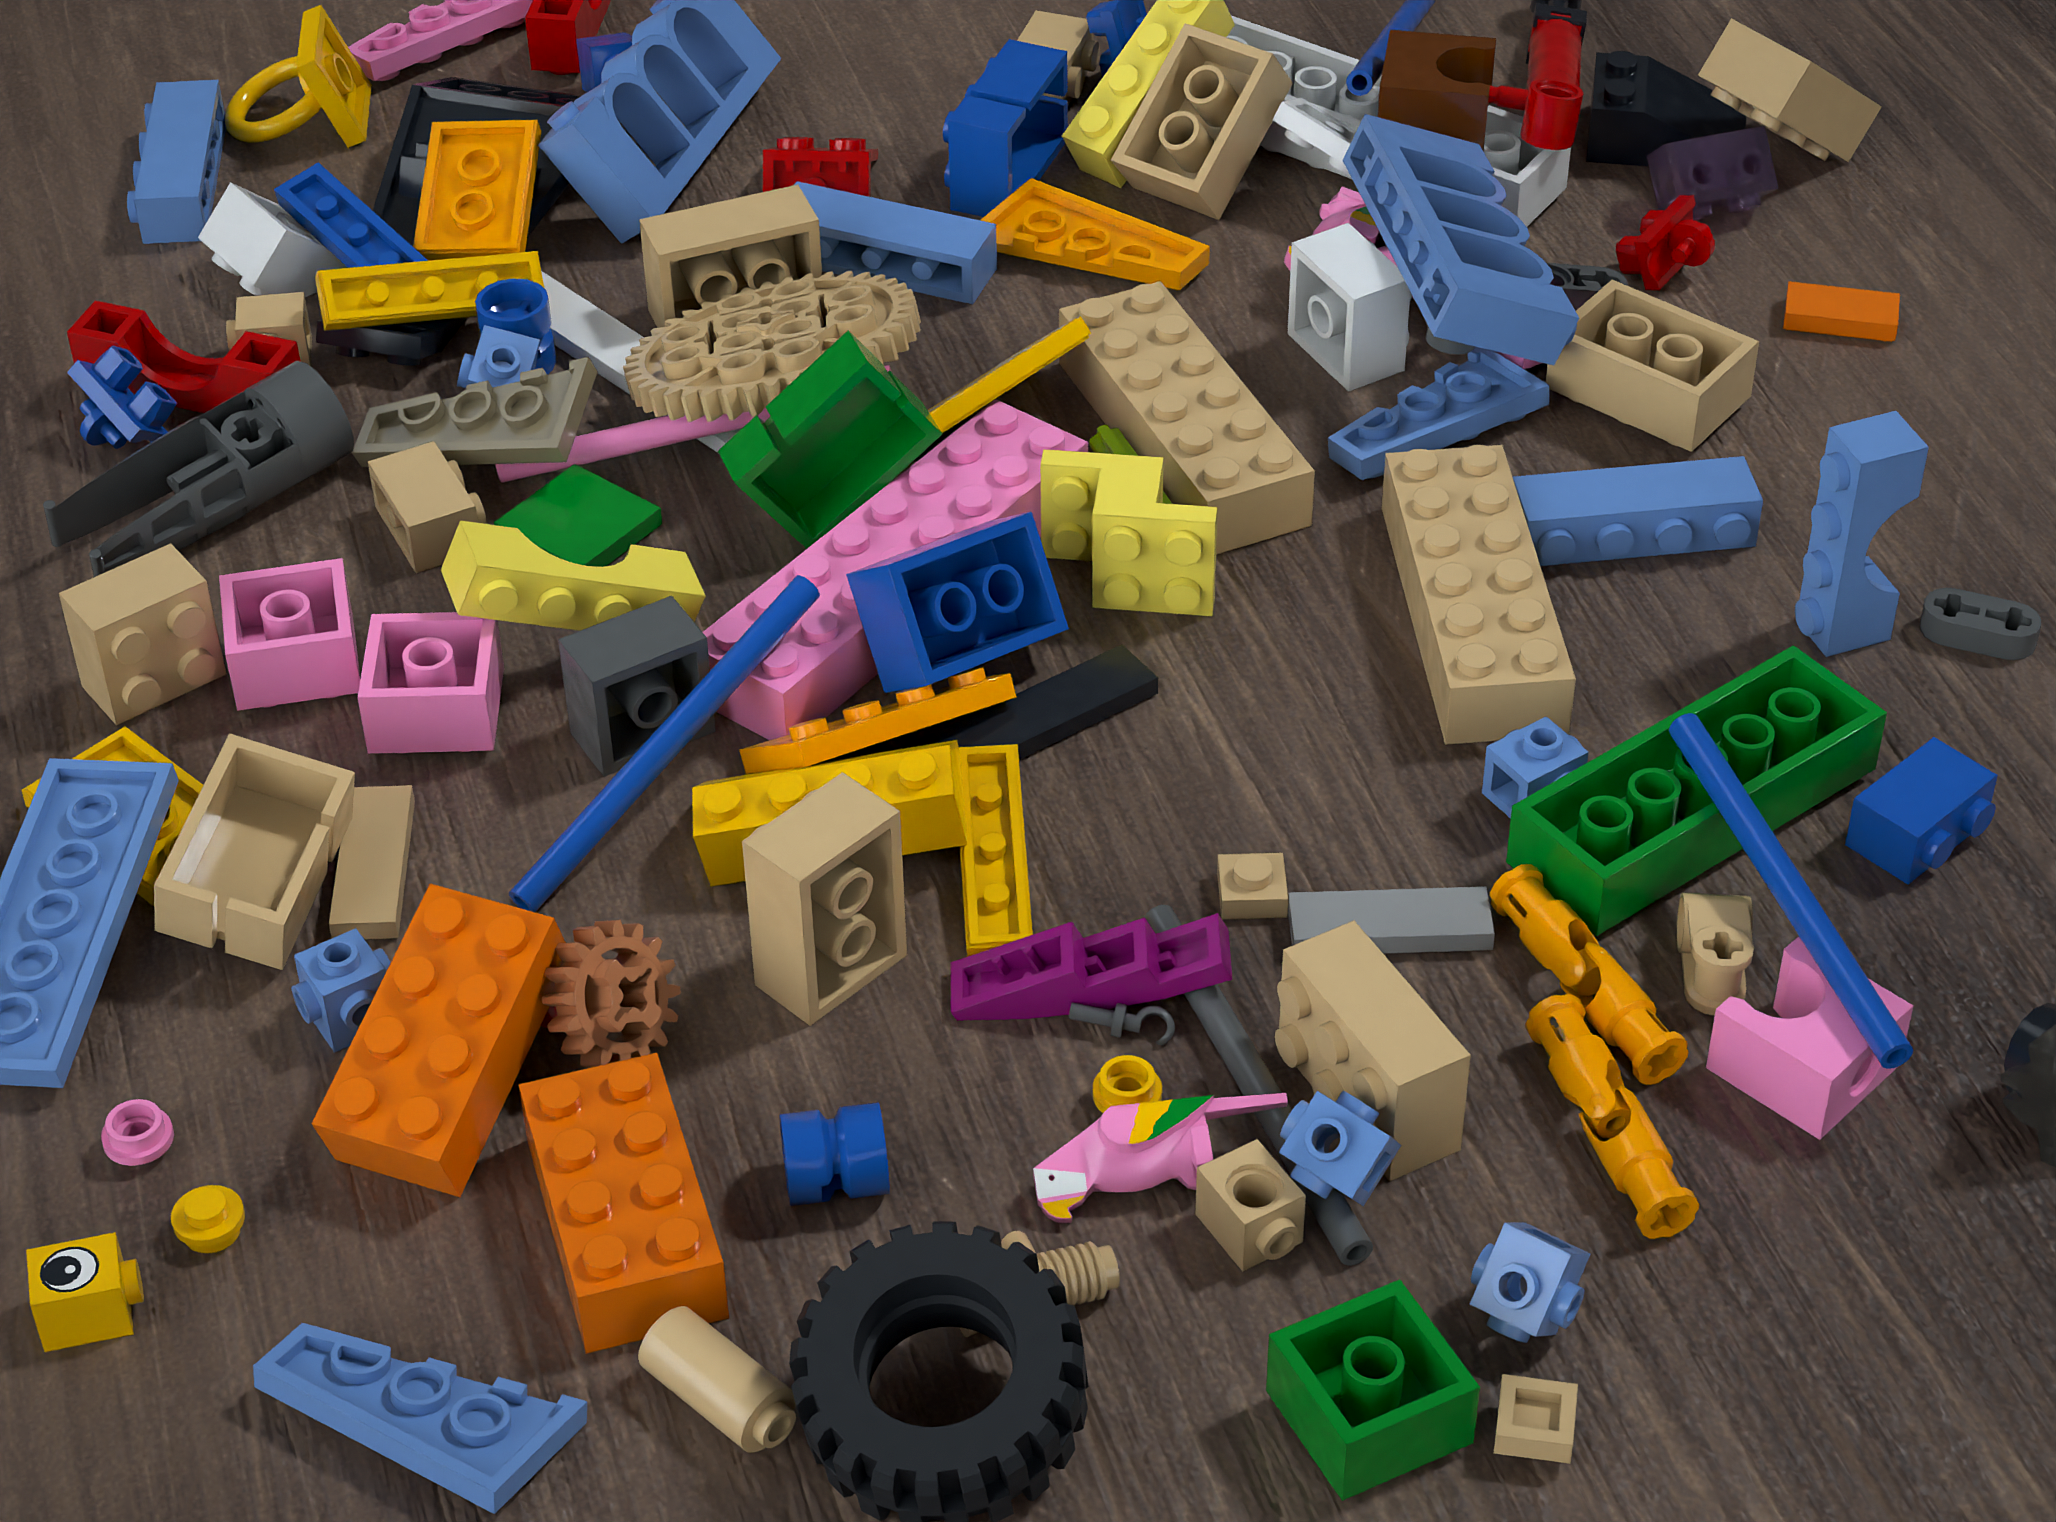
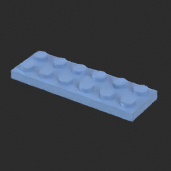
(68, 903)

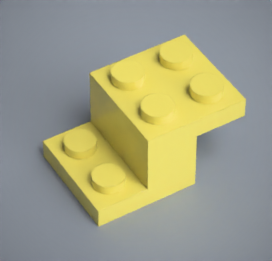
(1139, 548)

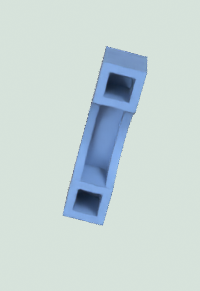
(1865, 478)

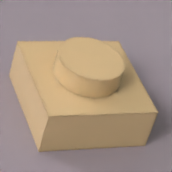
(1252, 886)
(1536, 1418)

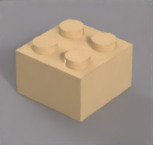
(143, 633)

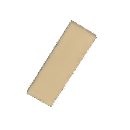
(373, 863)

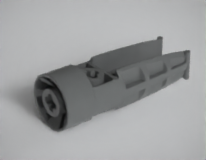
(215, 466)

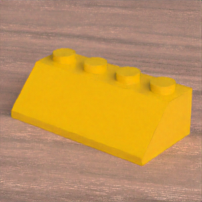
(915, 780)

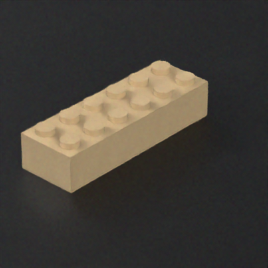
(1183, 402)
(1475, 593)

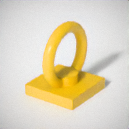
(328, 78)

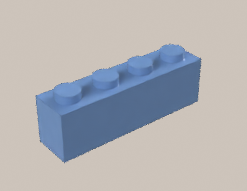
(178, 161)
(916, 245)
(1641, 510)

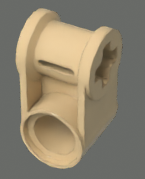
(1714, 947)

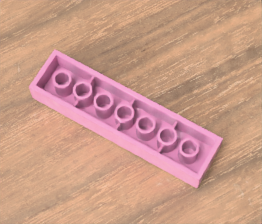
(968, 479)

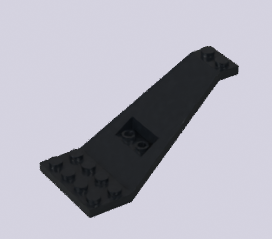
(402, 187)

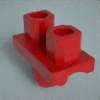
(1666, 244)

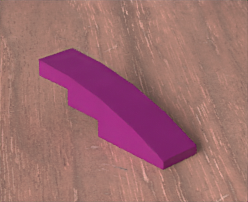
(1059, 967)

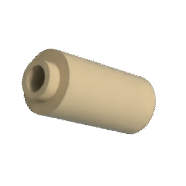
(718, 1380)

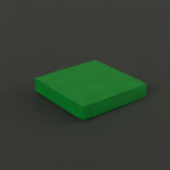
(583, 518)

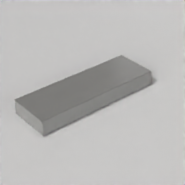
(1399, 917)

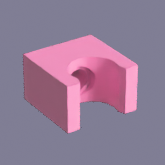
(1809, 1061)

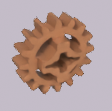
(611, 994)

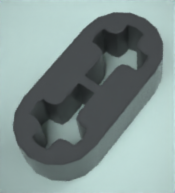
(1980, 623)

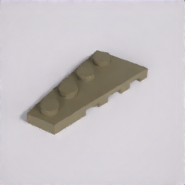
(486, 423)

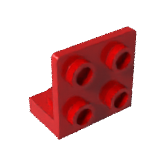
(840, 167)

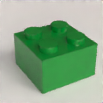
(1371, 1389)

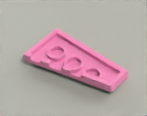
(433, 32)

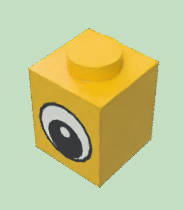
(82, 1291)

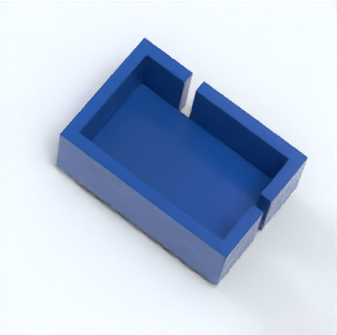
(1006, 126)

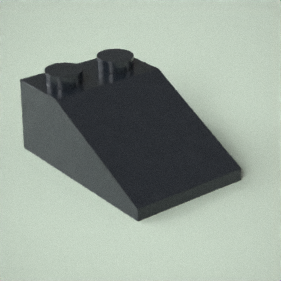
(1646, 105)

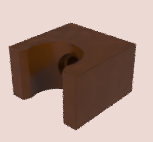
(1438, 83)

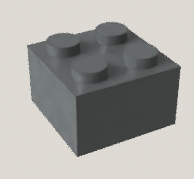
(630, 678)

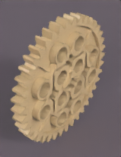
(759, 341)

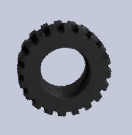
(923, 1286)

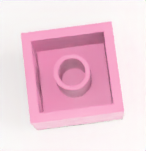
(289, 634)
(430, 683)

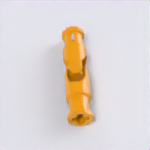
(1567, 947)
(1635, 1152)

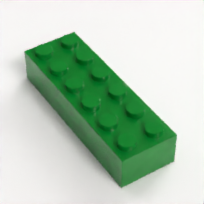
(1644, 822)

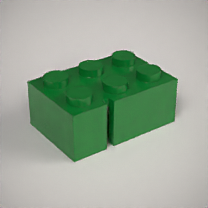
(829, 441)

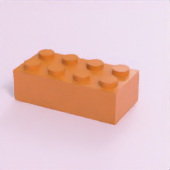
(441, 1041)
(622, 1200)

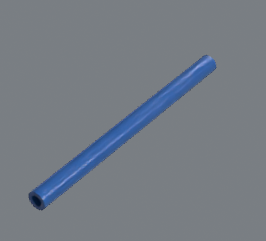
(1371, 65)
(663, 745)
(1792, 893)

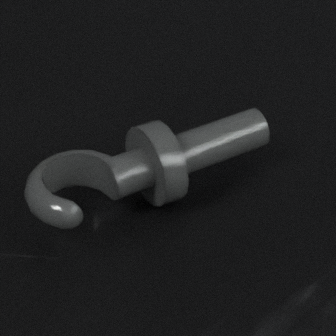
(1120, 1020)

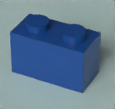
(1922, 810)

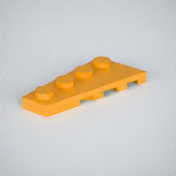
(1087, 236)
(871, 724)

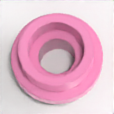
(136, 1133)

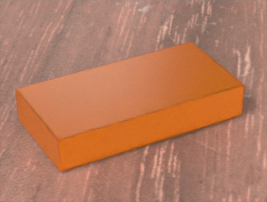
(1841, 311)

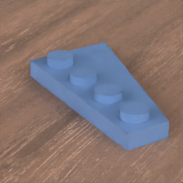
(1449, 410)
(421, 1414)

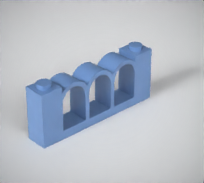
(705, 67)
(1457, 242)

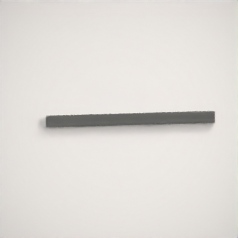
(1254, 1078)

